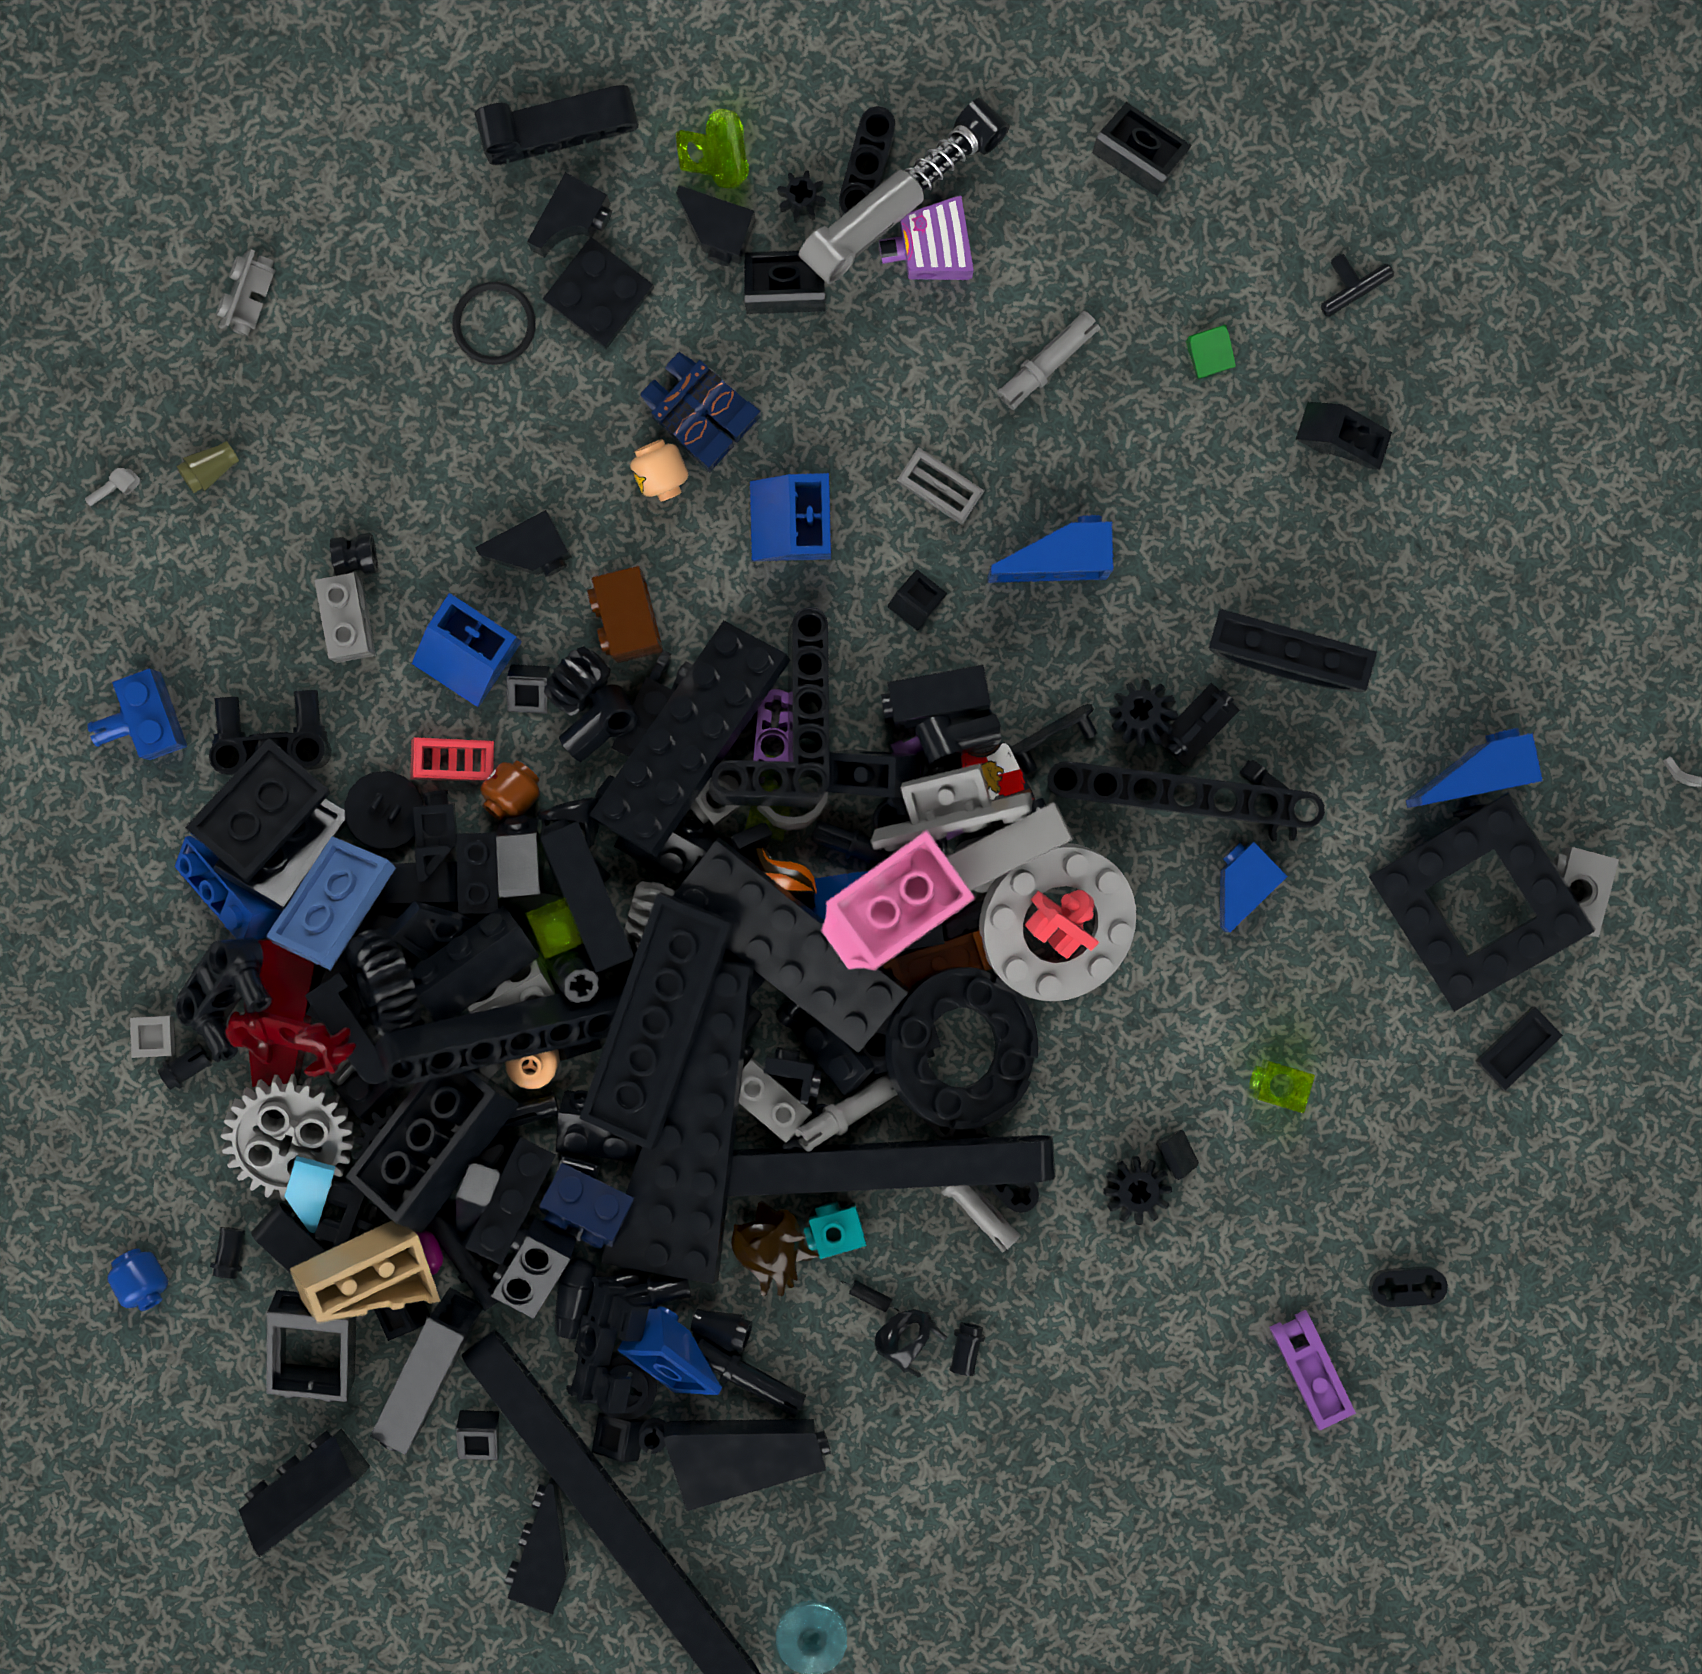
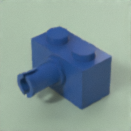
(144, 715)

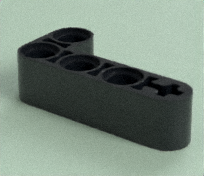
(554, 124)

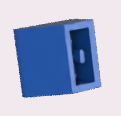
(791, 518)
(464, 650)

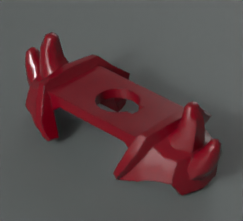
(261, 1029)

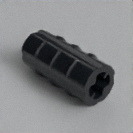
(573, 974)

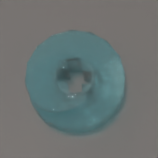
(811, 1617)

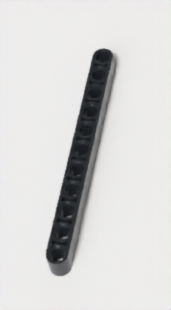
(605, 1508)

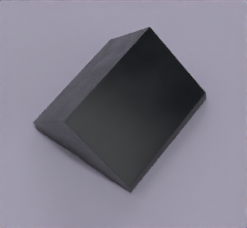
(1140, 148)
(781, 284)

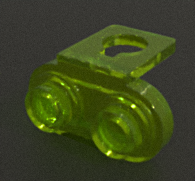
(722, 149)

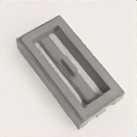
(968, 505)

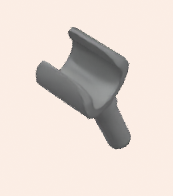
(120, 478)

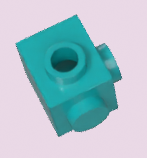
(834, 1230)

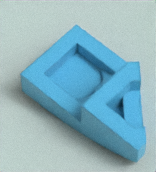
(309, 1189)

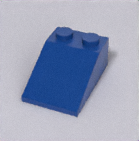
(1069, 554)
(1499, 764)

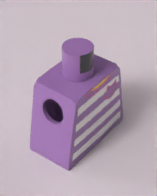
(932, 243)

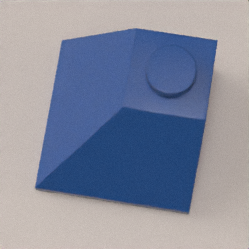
(671, 1355)

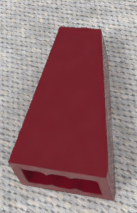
(287, 981)

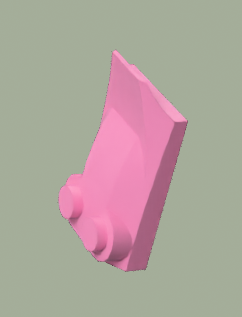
(894, 905)

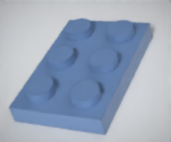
(331, 902)

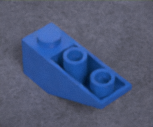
(236, 908)

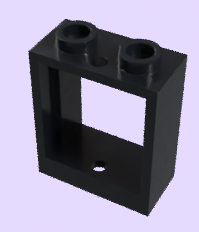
(936, 694)
(294, 1380)

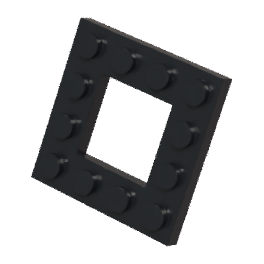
(1495, 827)

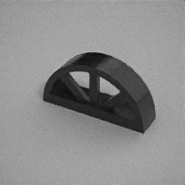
(1291, 653)

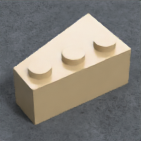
(366, 1274)

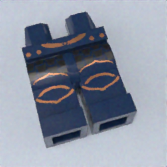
(691, 401)

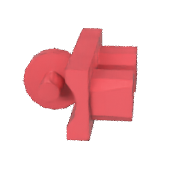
(1068, 917)

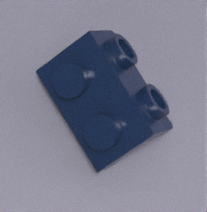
(585, 1206)

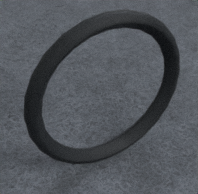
(492, 360)

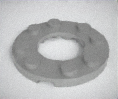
(1007, 906)

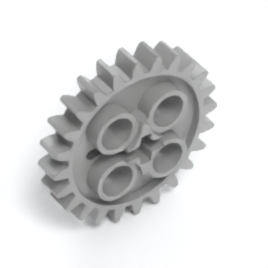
(299, 1106)

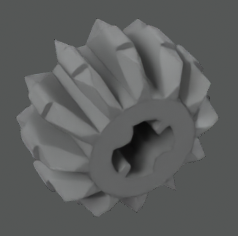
(641, 908)

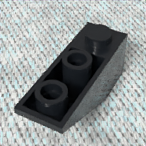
(545, 1560)

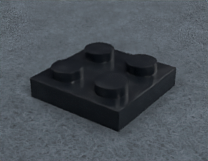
(598, 292)

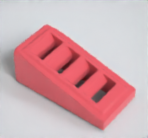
(417, 769)

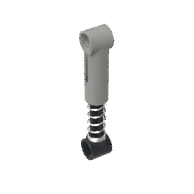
(834, 248)

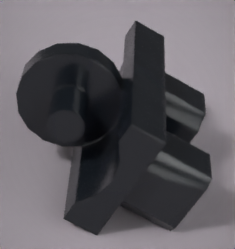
(353, 1200)

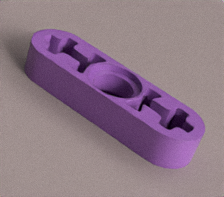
(764, 718)

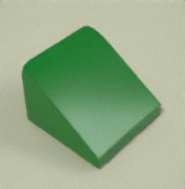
(1211, 351)

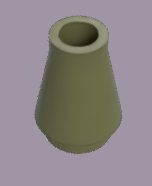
(207, 466)

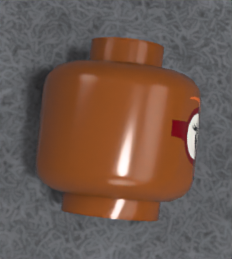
(510, 790)

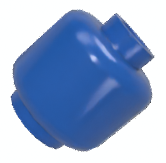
(137, 1279)

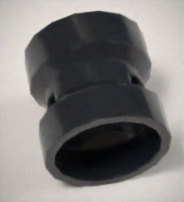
(354, 555)

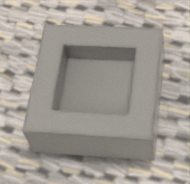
(152, 1036)

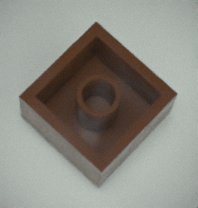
(626, 614)

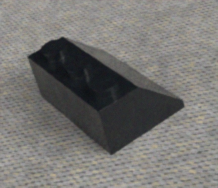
(301, 1489)

